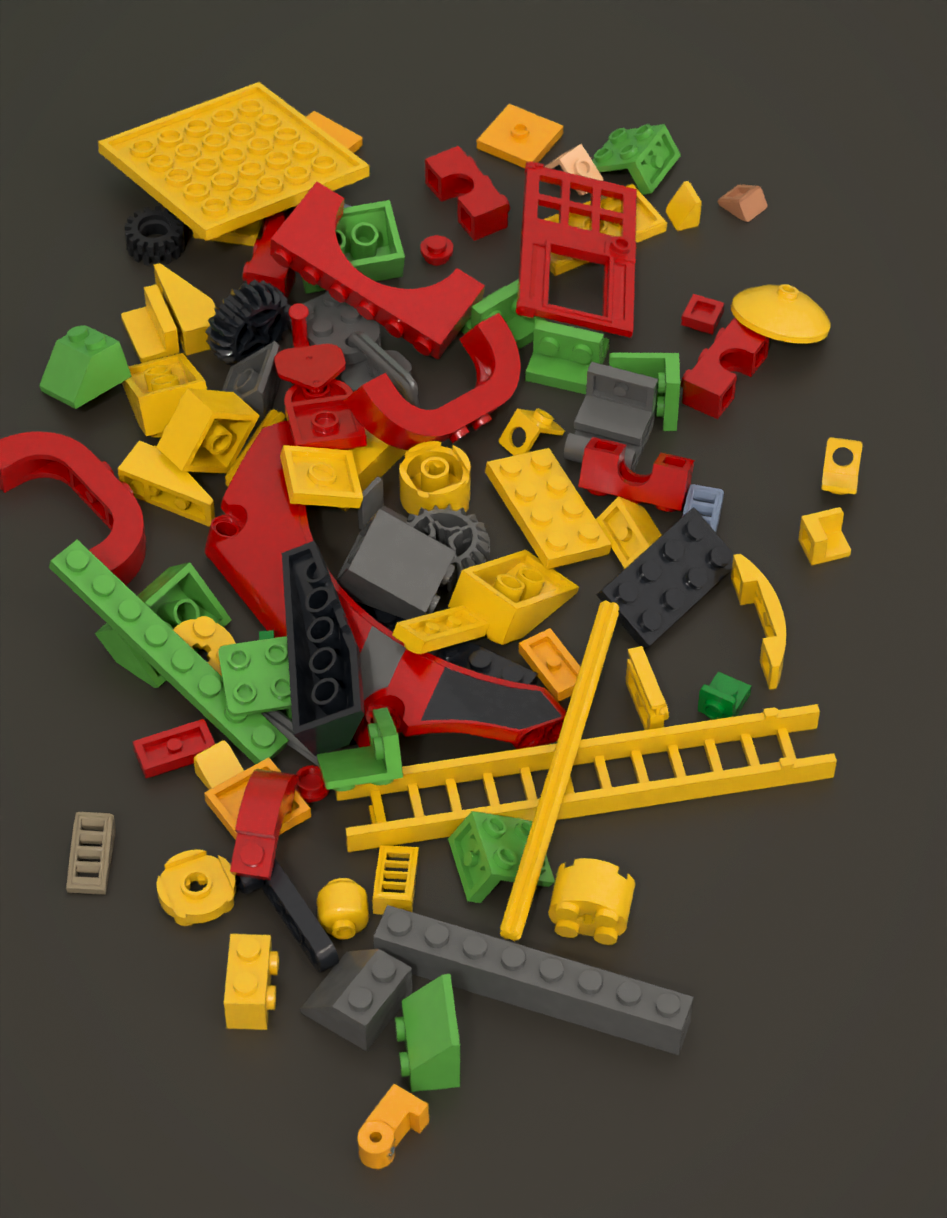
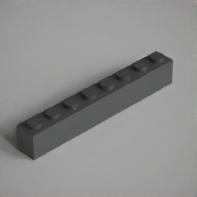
(537, 980)

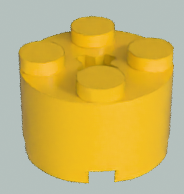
(434, 477)
(591, 900)

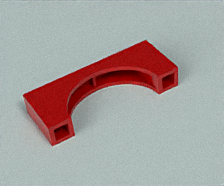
(422, 316)

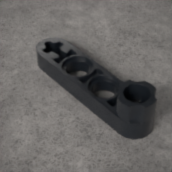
(295, 915)

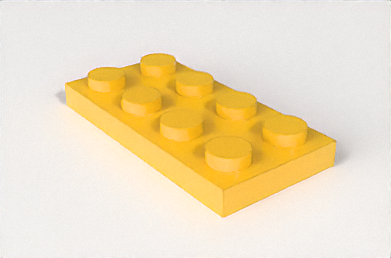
(548, 508)

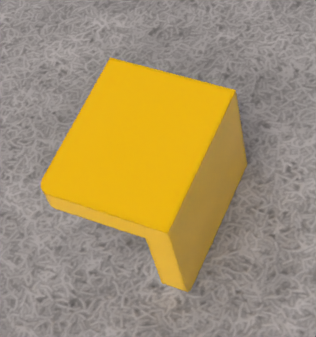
(822, 536)

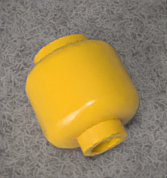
(342, 907)

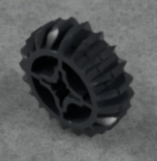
(247, 321)

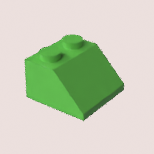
(84, 366)
(430, 1037)

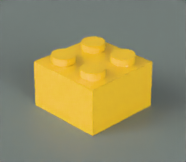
(207, 431)

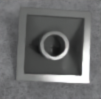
(256, 380)

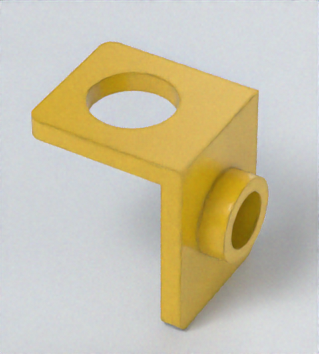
(533, 424)
(840, 478)

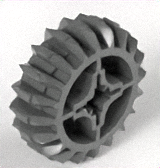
(457, 532)

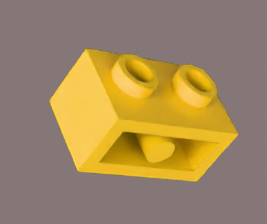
(248, 981)

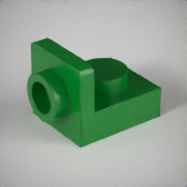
(723, 697)

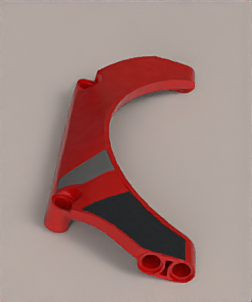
(417, 689)

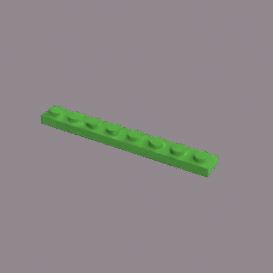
(164, 650)

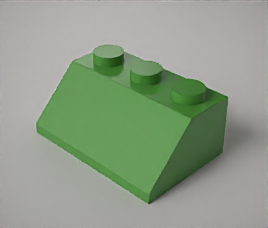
(369, 242)
(175, 598)

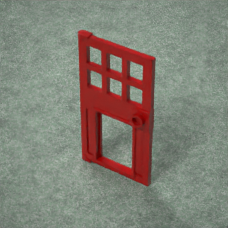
(545, 237)

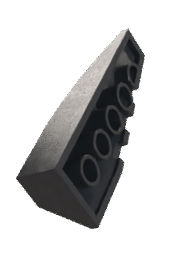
(321, 655)

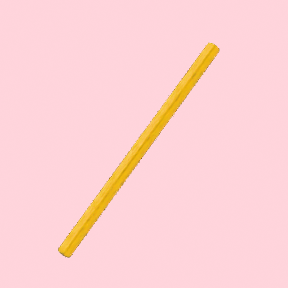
(559, 773)

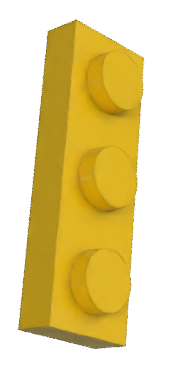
(440, 629)

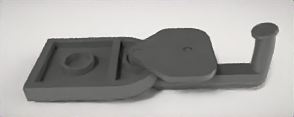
(360, 341)

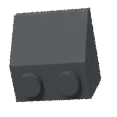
(360, 995)

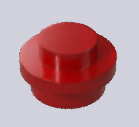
(436, 250)
(311, 784)

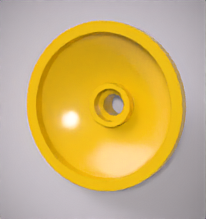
(781, 314)

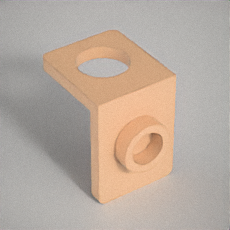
(577, 162)

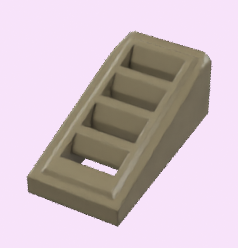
(91, 829)

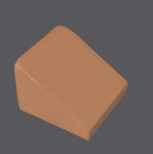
(744, 201)

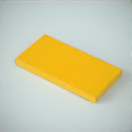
(648, 224)

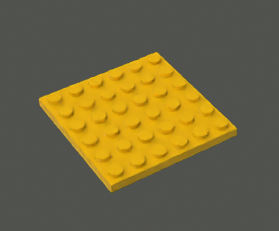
(232, 160)

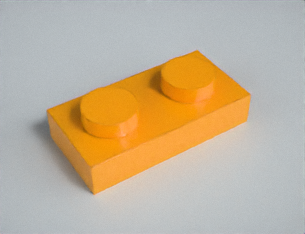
(552, 662)

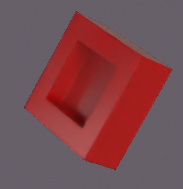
(702, 314)

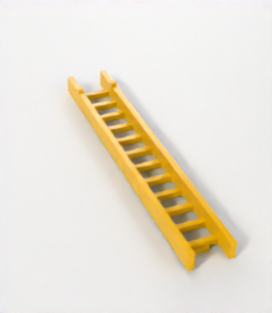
(597, 750)

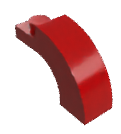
(259, 822)

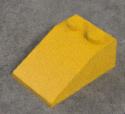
(157, 389)
(512, 594)

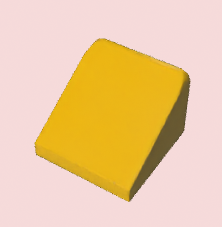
(684, 208)
(216, 764)

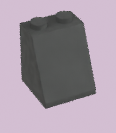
(395, 568)

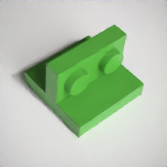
(504, 302)
(564, 355)

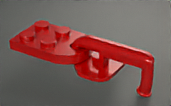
(316, 401)

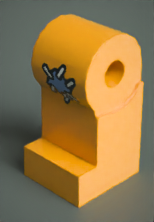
(388, 1126)

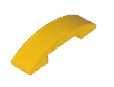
(754, 588)

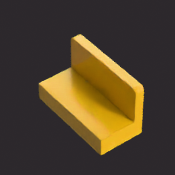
(152, 327)
(628, 529)

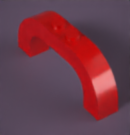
(402, 425)
(62, 458)

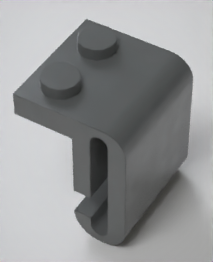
(617, 409)

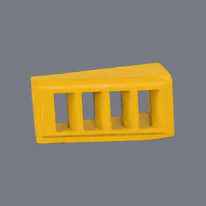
(399, 900)

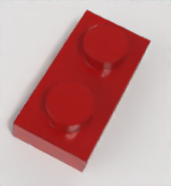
(172, 748)

